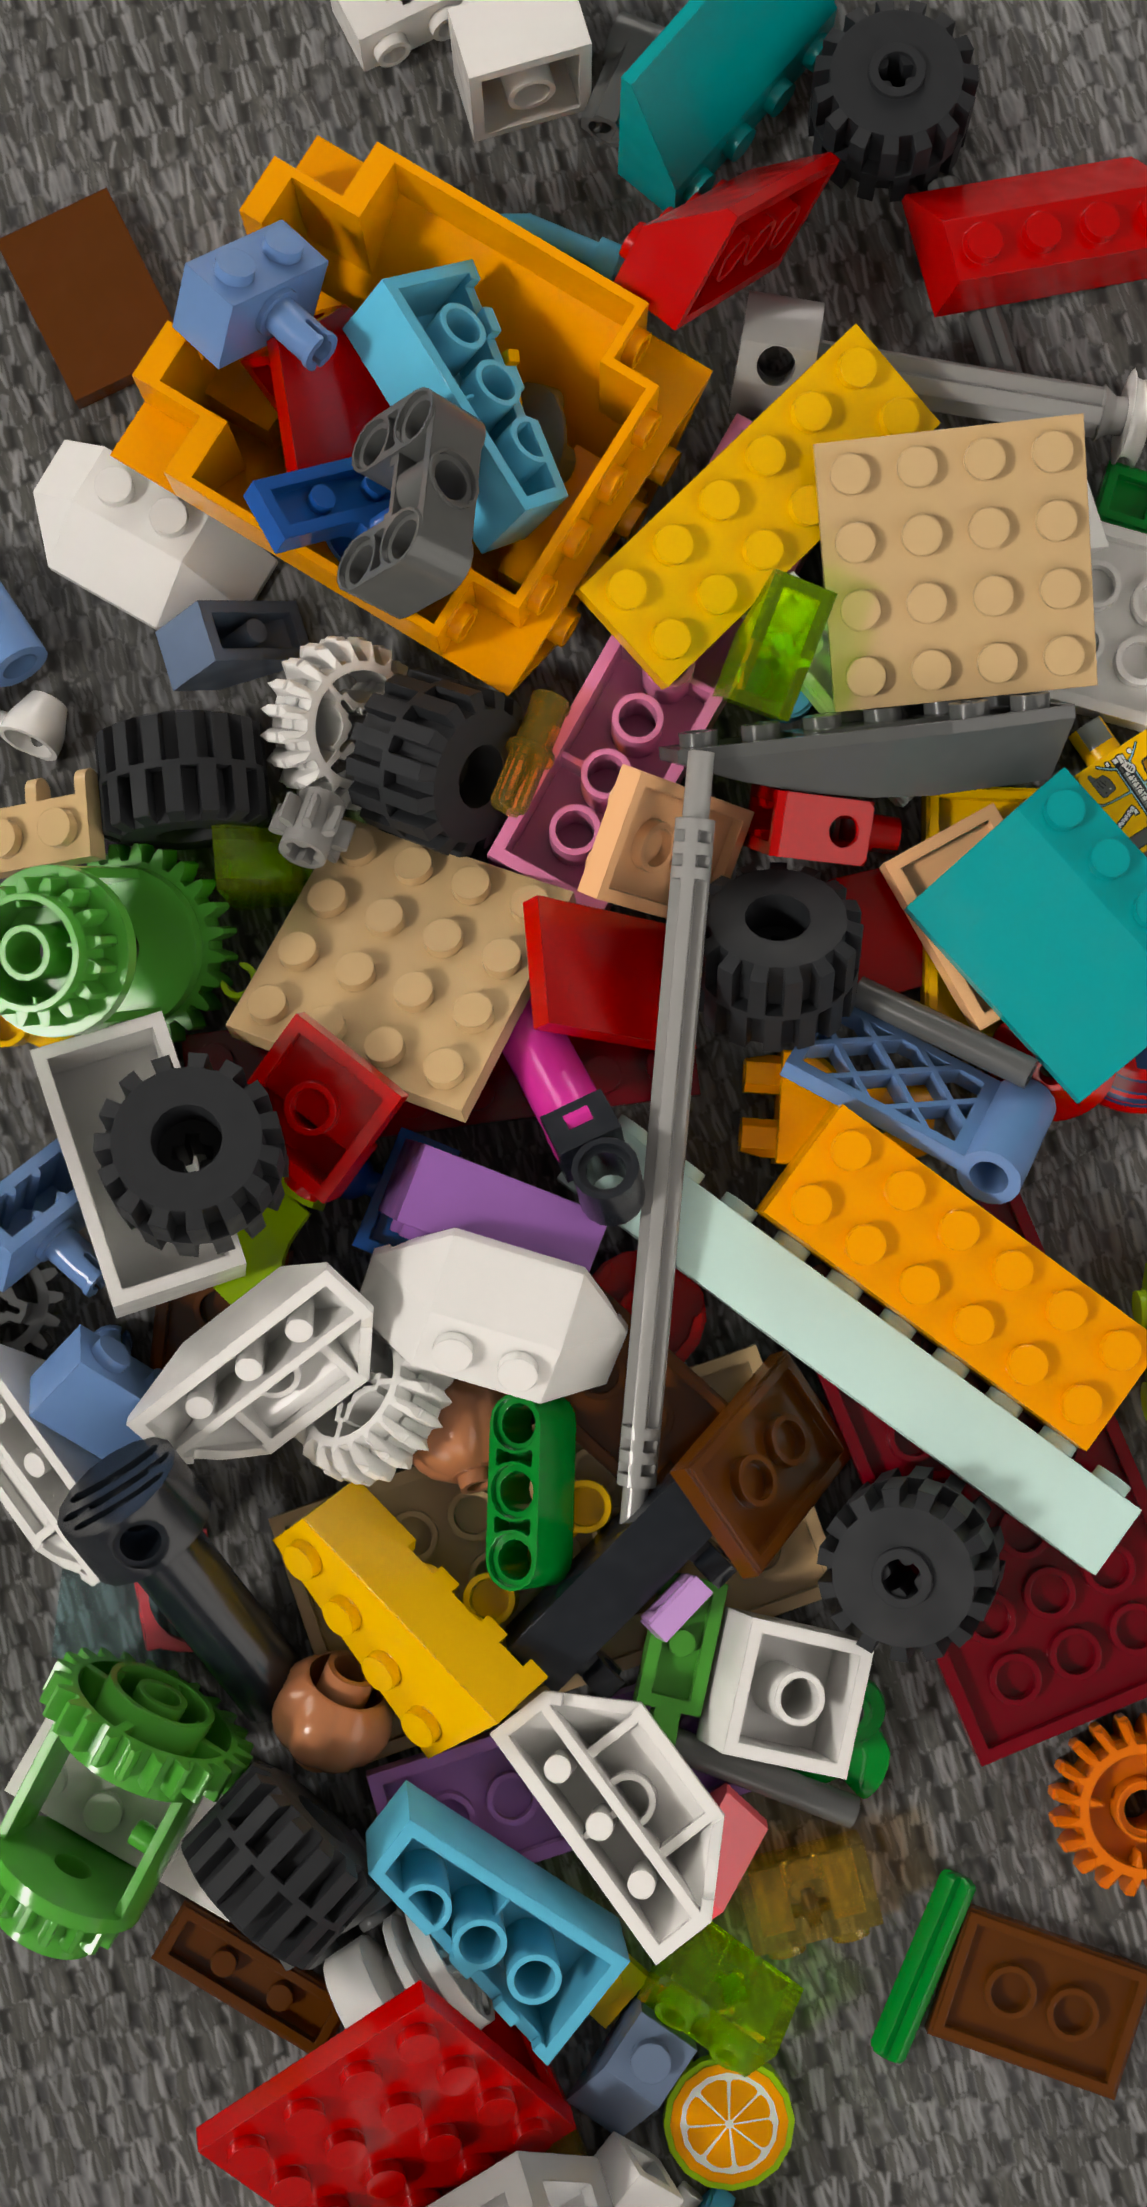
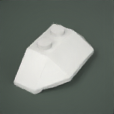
(138, 540)
(494, 1314)
(262, 1367)
(37, 1465)
(623, 1808)

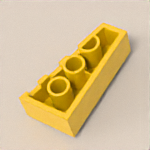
(404, 1622)

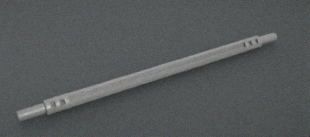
(667, 1137)

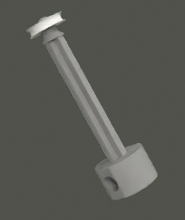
(939, 383)

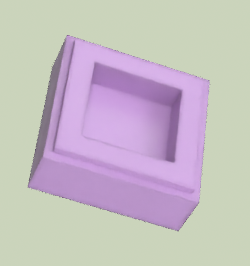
(675, 1606)

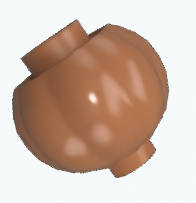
(461, 1447)
(331, 1714)

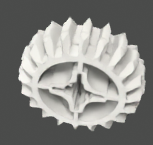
(314, 719)
(378, 1422)

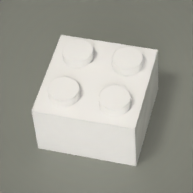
(519, 62)
(784, 1693)

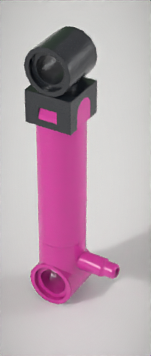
(576, 1121)

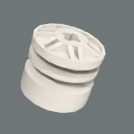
(366, 1976)

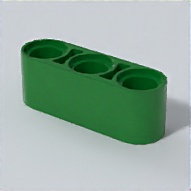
(515, 1518)

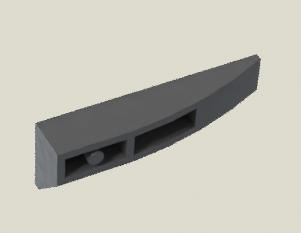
(893, 754)

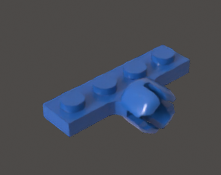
(316, 505)

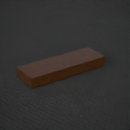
(247, 1977)

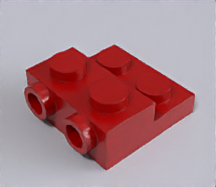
(327, 1106)

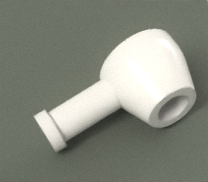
(37, 717)

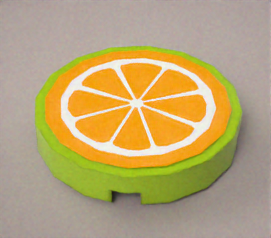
(727, 2125)

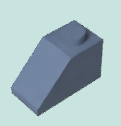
(229, 642)
(632, 2070)

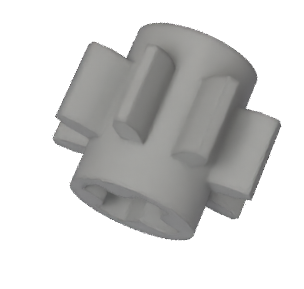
(312, 827)

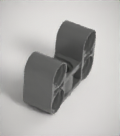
(431, 464)

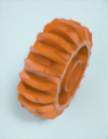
(1096, 1802)

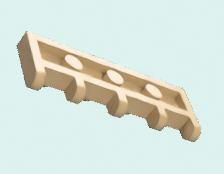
(52, 829)

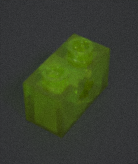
(723, 1999)

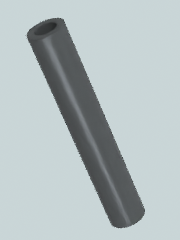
(945, 1032)
(771, 1781)

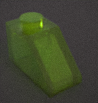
(775, 646)
(253, 870)

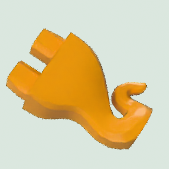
(797, 1109)

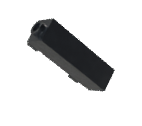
(610, 1584)

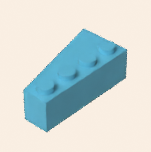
(437, 336)
(499, 1916)

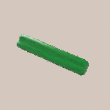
(923, 1966)

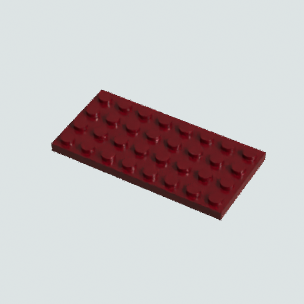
(1056, 1636)

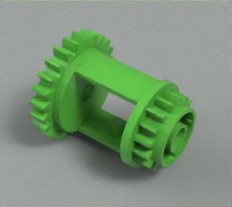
(89, 946)
(142, 1735)

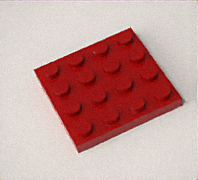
(386, 2113)

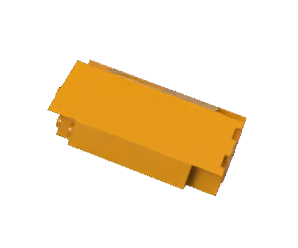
(574, 330)

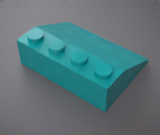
(708, 86)
(1052, 932)

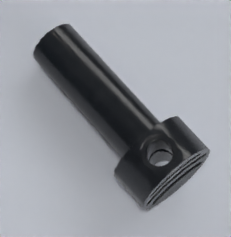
(143, 1523)

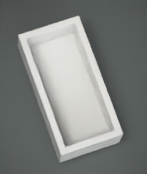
(75, 1083)

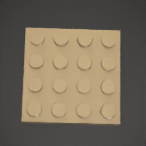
(957, 563)
(404, 963)

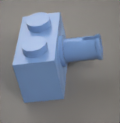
(255, 292)
(43, 1222)
(91, 1389)

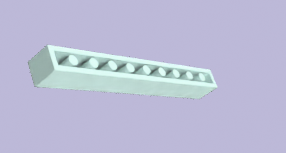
(889, 1373)

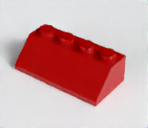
(1031, 235)
(721, 238)

